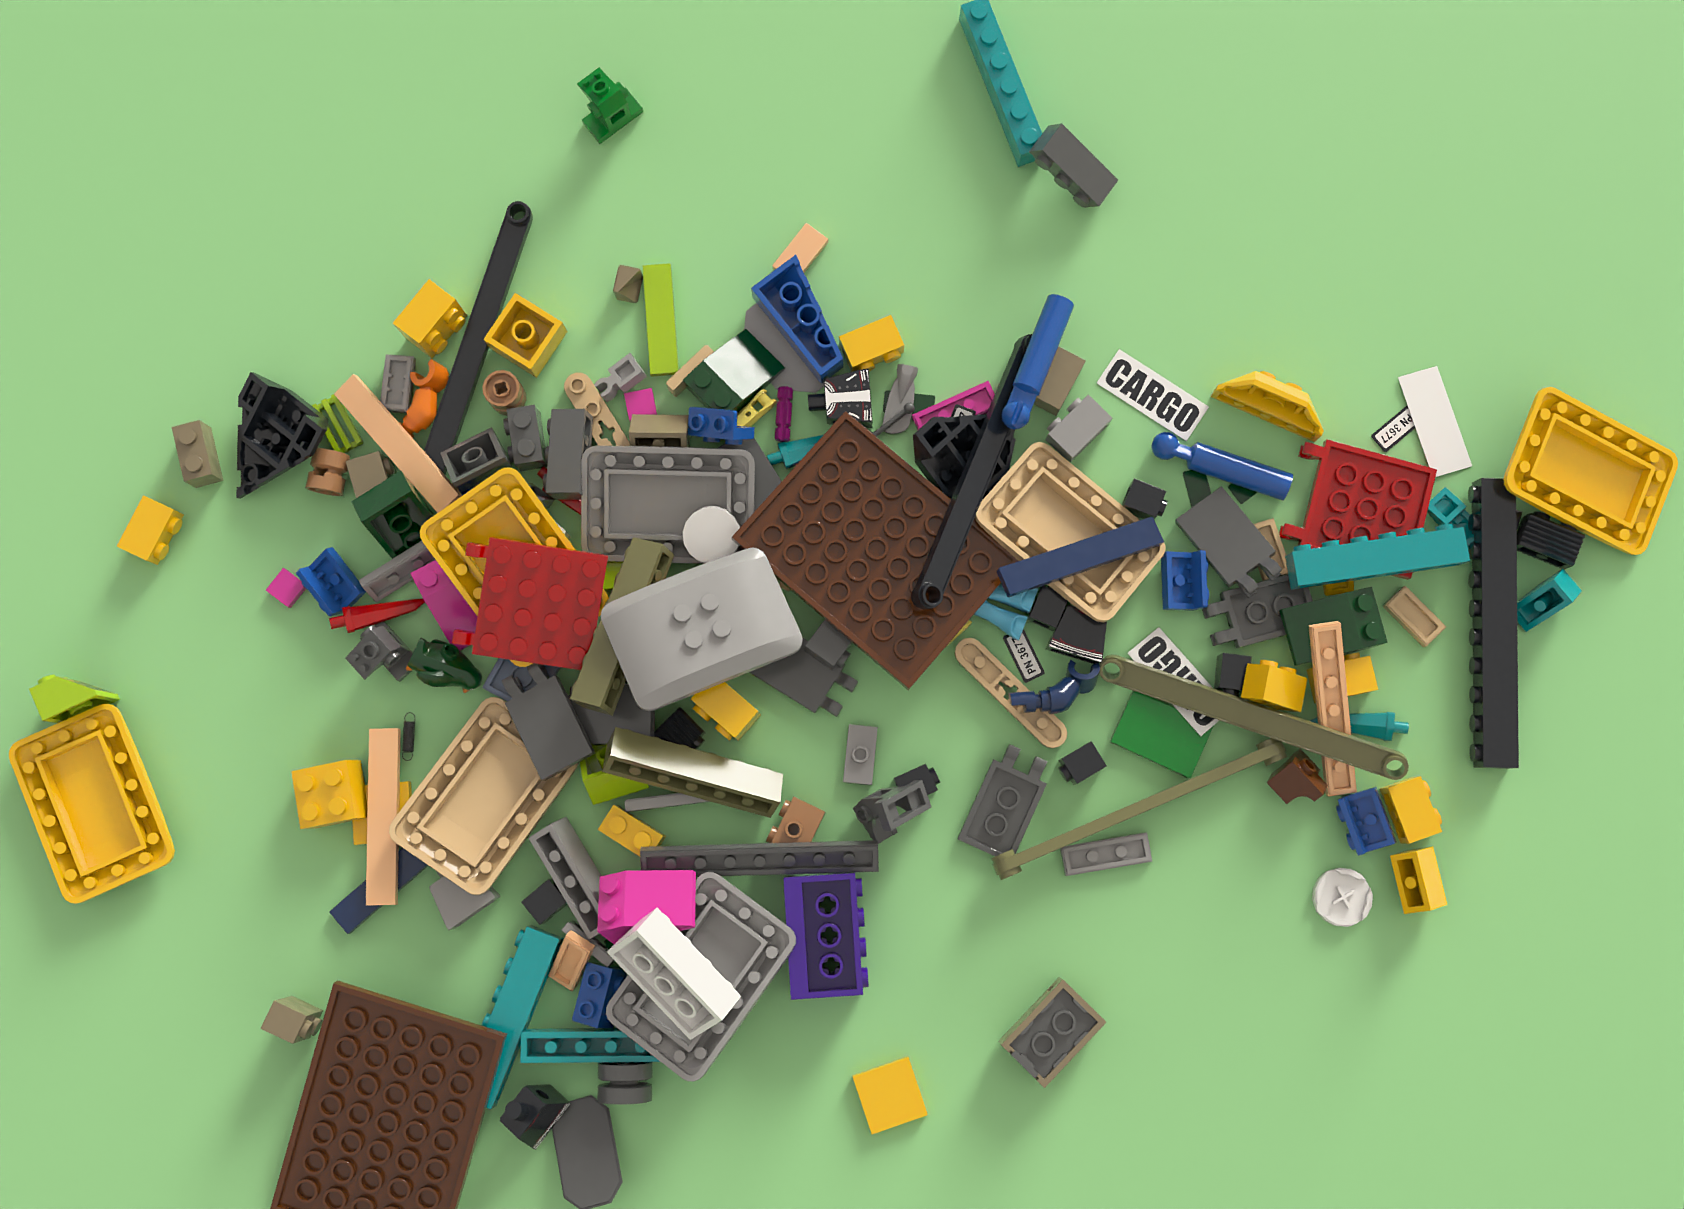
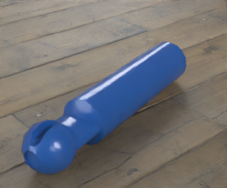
(1037, 360)
(1225, 466)

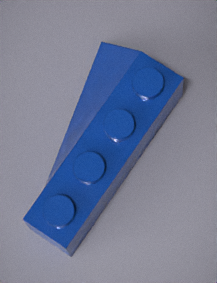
(797, 315)

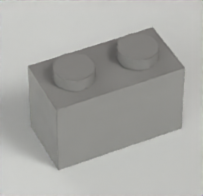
(1078, 428)

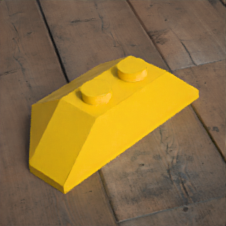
(1273, 402)

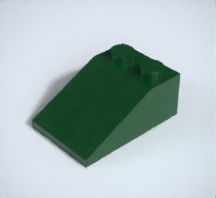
(733, 373)
(393, 513)
(1354, 610)

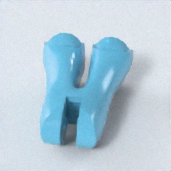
(1008, 621)

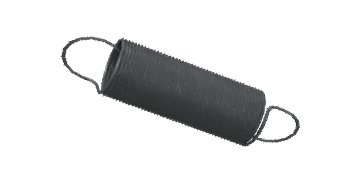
(408, 736)

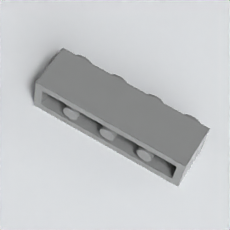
(571, 871)

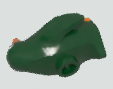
(443, 666)

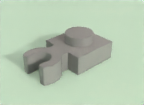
(623, 376)

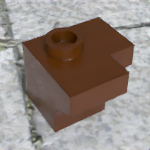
(1297, 779)

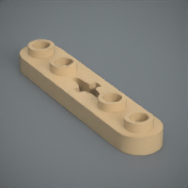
(585, 396)
(989, 672)

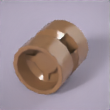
(503, 391)
(327, 472)

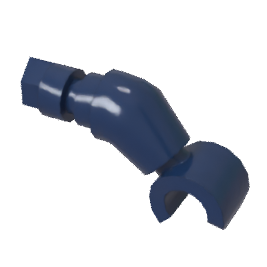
(1061, 695)

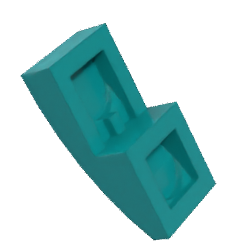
(1448, 509)

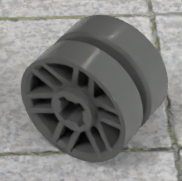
(624, 1082)

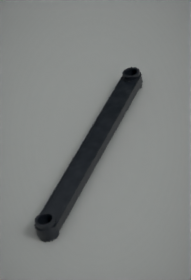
(473, 347)
(969, 491)

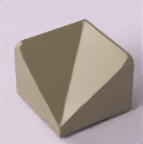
(628, 284)

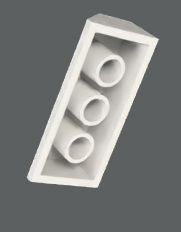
(674, 974)

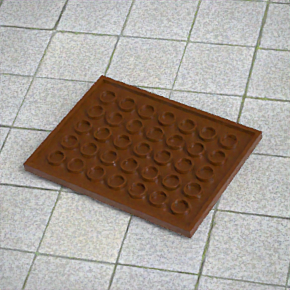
(853, 540)
(388, 1107)

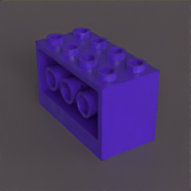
(809, 920)

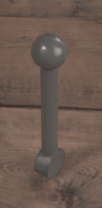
(908, 409)

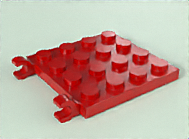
(1361, 496)
(536, 603)

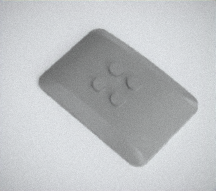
(655, 491)
(700, 628)
(742, 945)

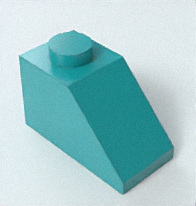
(1546, 599)

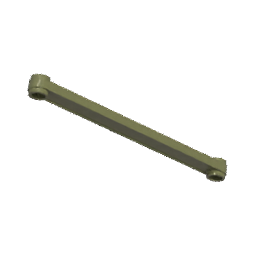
(1254, 717)
(1009, 862)

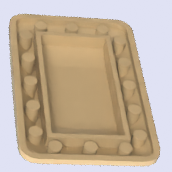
(1053, 504)
(477, 802)

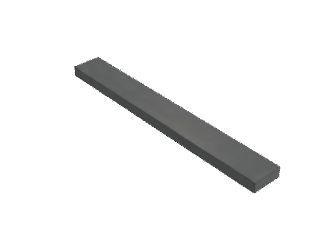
(765, 858)

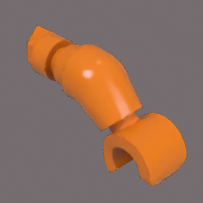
(424, 402)

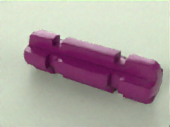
(783, 414)

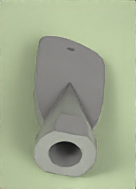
(900, 394)

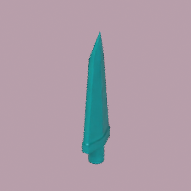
(792, 452)
(1375, 725)

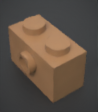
(798, 822)

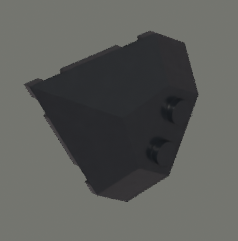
(274, 433)
(945, 446)

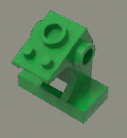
(605, 101)

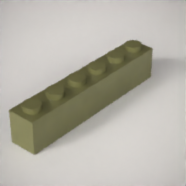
(601, 675)
(693, 772)

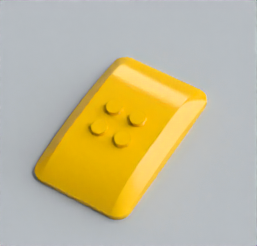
(1590, 471)
(494, 508)
(92, 803)

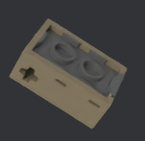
(1052, 1032)

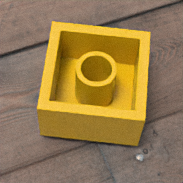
(431, 319)
(525, 335)
(727, 709)
(330, 794)

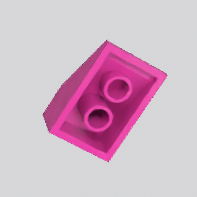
(444, 601)
(633, 894)

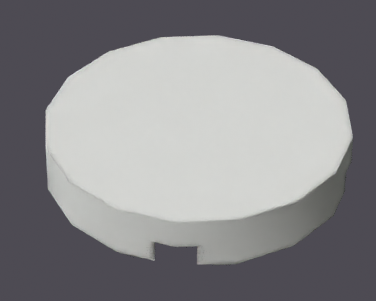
(710, 534)
(1342, 897)

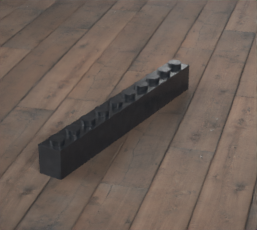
(1494, 625)

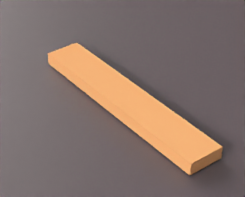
(397, 443)
(1331, 700)
(382, 809)

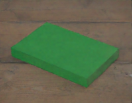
(1159, 734)

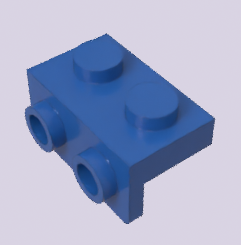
(717, 425)
(1184, 580)
(331, 582)
(1365, 820)
(595, 992)

